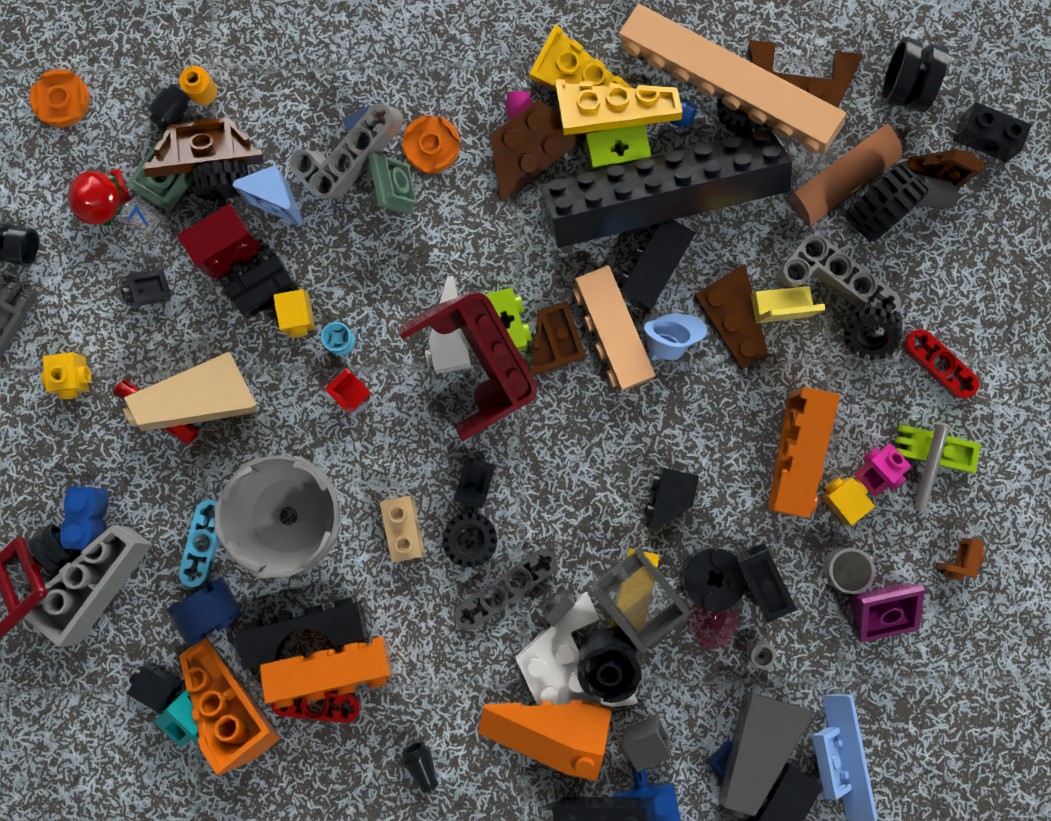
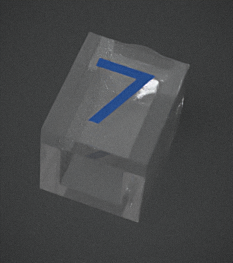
(144, 220)

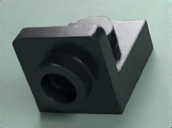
(145, 289)

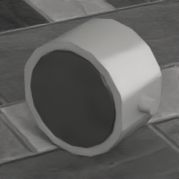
(848, 570)

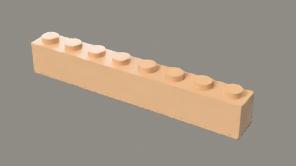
(732, 79)

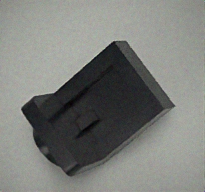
(474, 483)

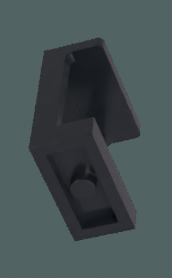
(765, 582)

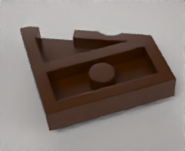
(948, 165)
(555, 340)

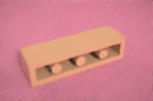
(613, 328)

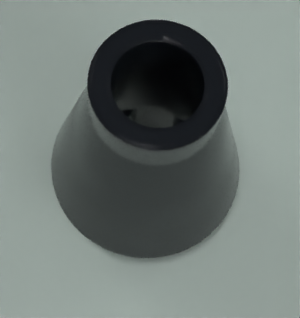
(419, 763)

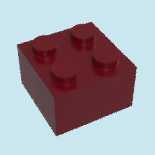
(220, 242)

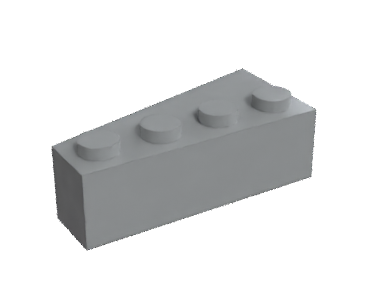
(88, 585)

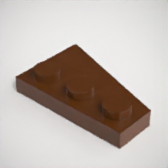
(731, 313)

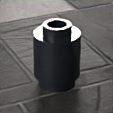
(168, 106)

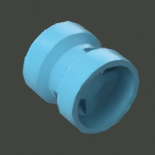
(338, 333)

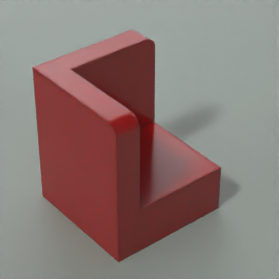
(348, 391)

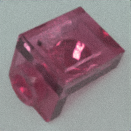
(724, 626)

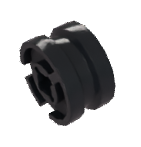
(49, 551)

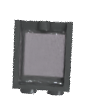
(641, 600)

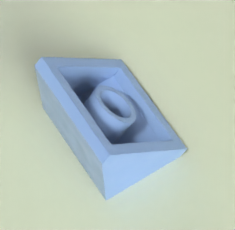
(269, 192)

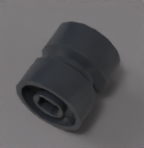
(18, 244)

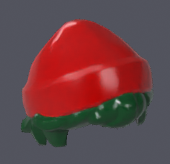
(95, 197)

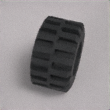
(887, 202)

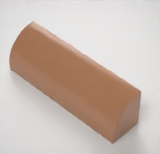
(847, 175)

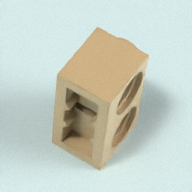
(402, 528)

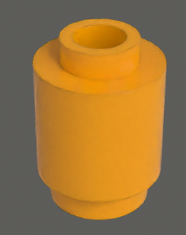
(198, 85)

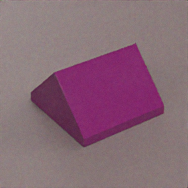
(887, 611)

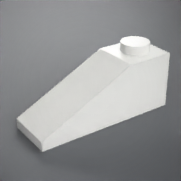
(449, 350)

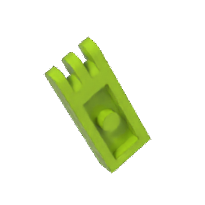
(956, 454)

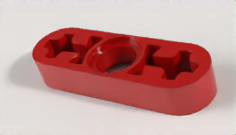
(953, 363)
(338, 714)

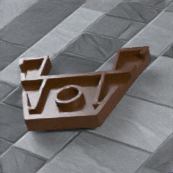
(828, 90)

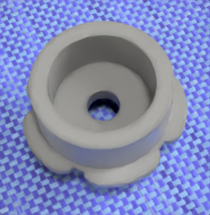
(767, 660)

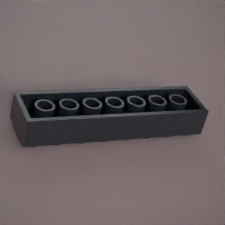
(666, 187)

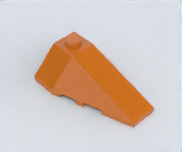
(226, 715)
(557, 735)

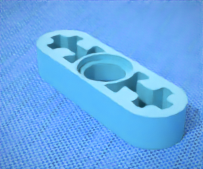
(190, 549)

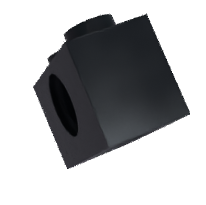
(991, 132)

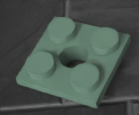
(392, 183)
(165, 194)

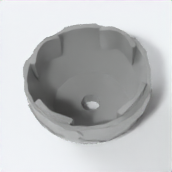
(252, 523)

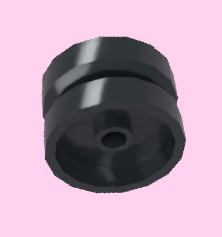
(914, 74)

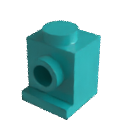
(178, 721)

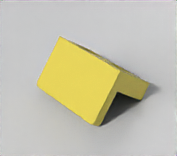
(784, 304)

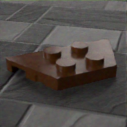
(199, 143)
(528, 146)

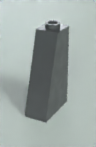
(761, 746)

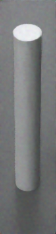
(931, 466)

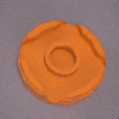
(67, 103)
(438, 151)

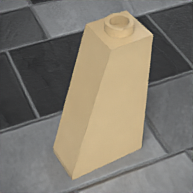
(193, 396)

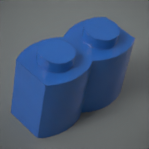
(84, 516)

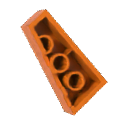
(802, 451)
(326, 672)

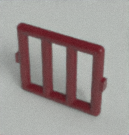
(31, 567)

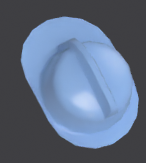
(672, 335)

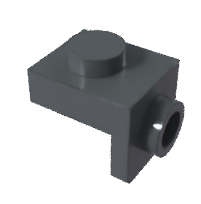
(558, 606)

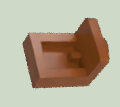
(968, 560)

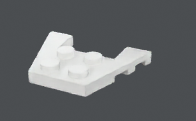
(553, 657)

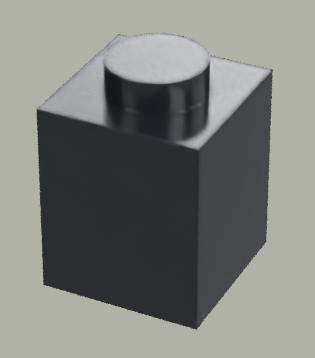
(154, 686)

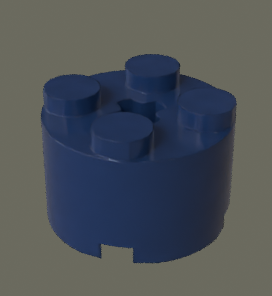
(204, 610)

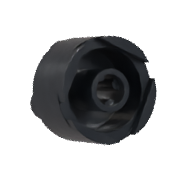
(730, 580)
(609, 665)

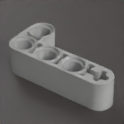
(351, 147)
(843, 284)

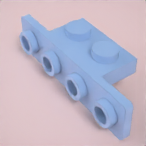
(843, 759)

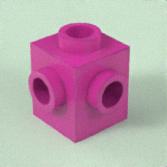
(882, 470)

